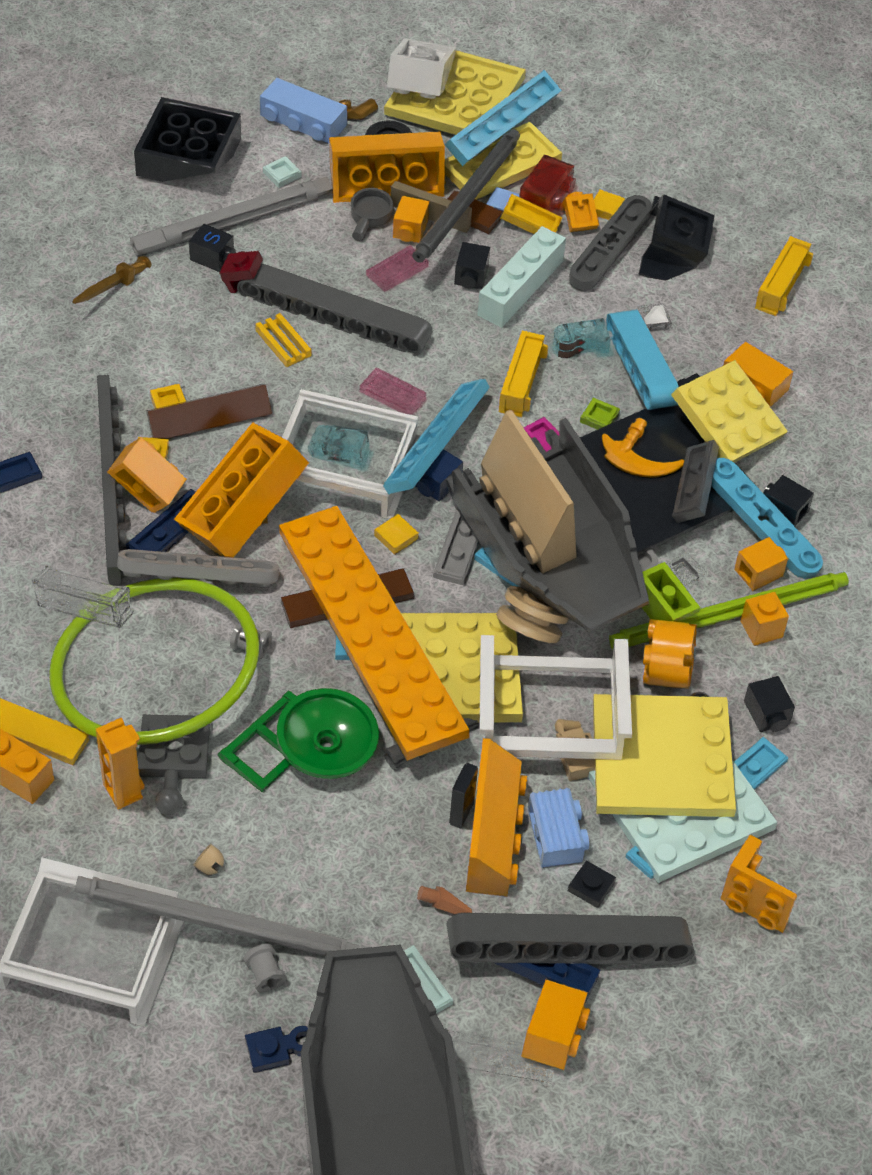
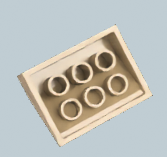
(529, 496)

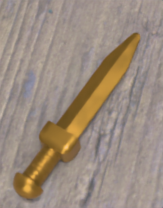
(124, 274)

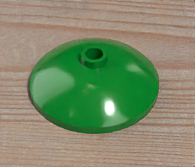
(331, 718)

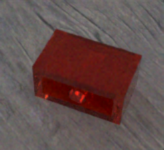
(548, 183)

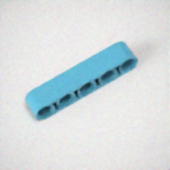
(642, 359)

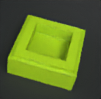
(599, 414)

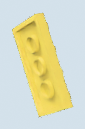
(517, 165)

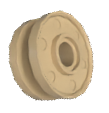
(531, 616)

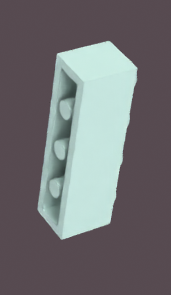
(521, 276)

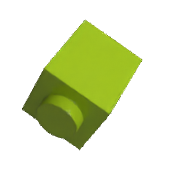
(667, 595)

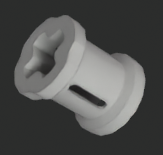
(238, 640)
(264, 968)

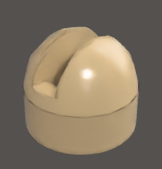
(207, 858)

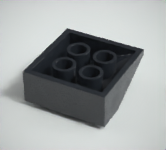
(186, 141)

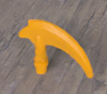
(622, 457)

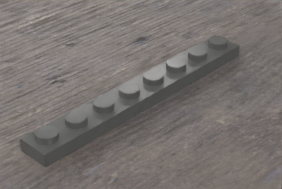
(112, 489)

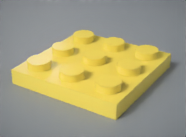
(730, 412)

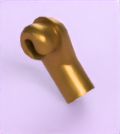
(361, 111)

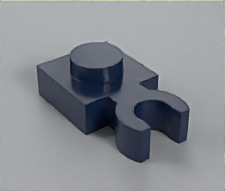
(271, 1049)

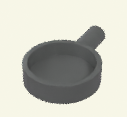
(370, 209)

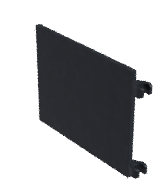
(652, 499)

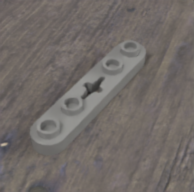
(169, 565)

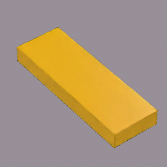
(42, 732)

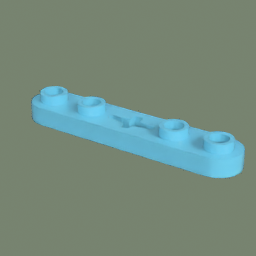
(743, 496)

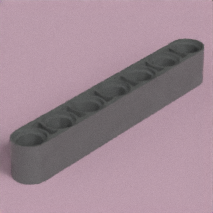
(338, 308)
(569, 938)

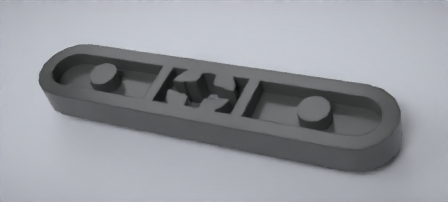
(596, 258)

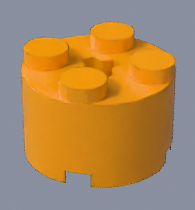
(669, 654)

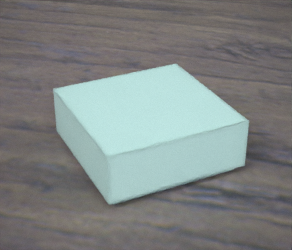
(282, 172)

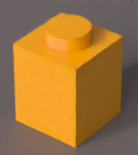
(410, 219)
(761, 563)
(764, 618)

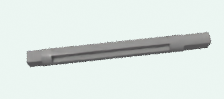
(230, 215)

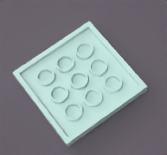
(683, 842)

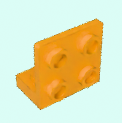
(754, 893)

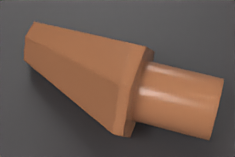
(442, 900)

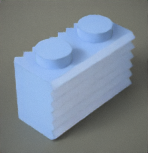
(557, 828)

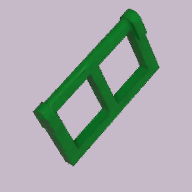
(234, 762)

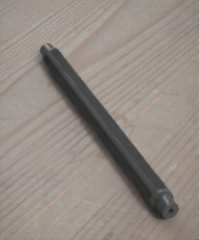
(465, 196)

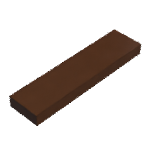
(209, 412)
(304, 608)

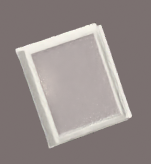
(90, 943)

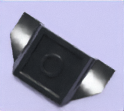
(678, 239)

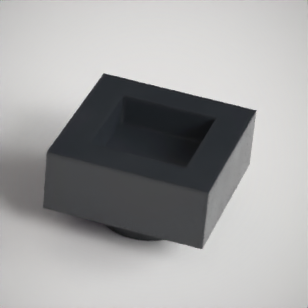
(591, 884)

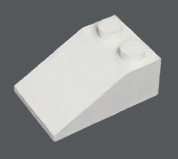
(420, 68)

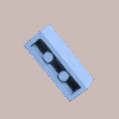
(303, 110)

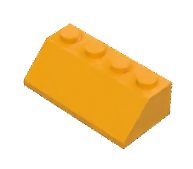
(386, 158)
(242, 490)
(495, 821)

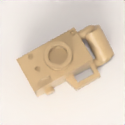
(574, 768)

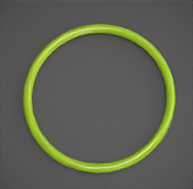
(193, 724)

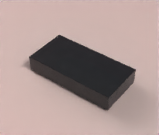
(463, 795)

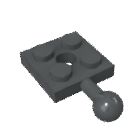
(186, 762)

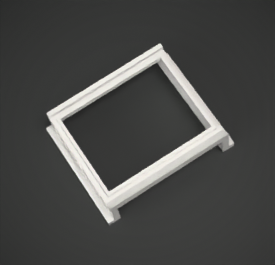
(346, 483)
(559, 747)

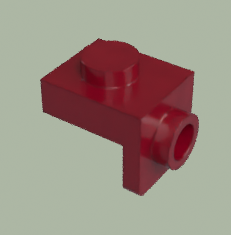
(240, 267)

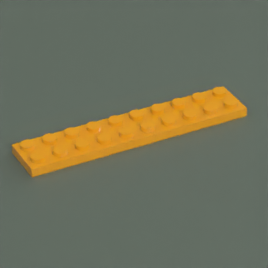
(374, 633)

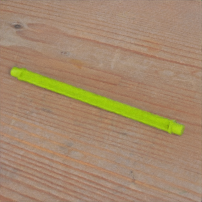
(734, 608)

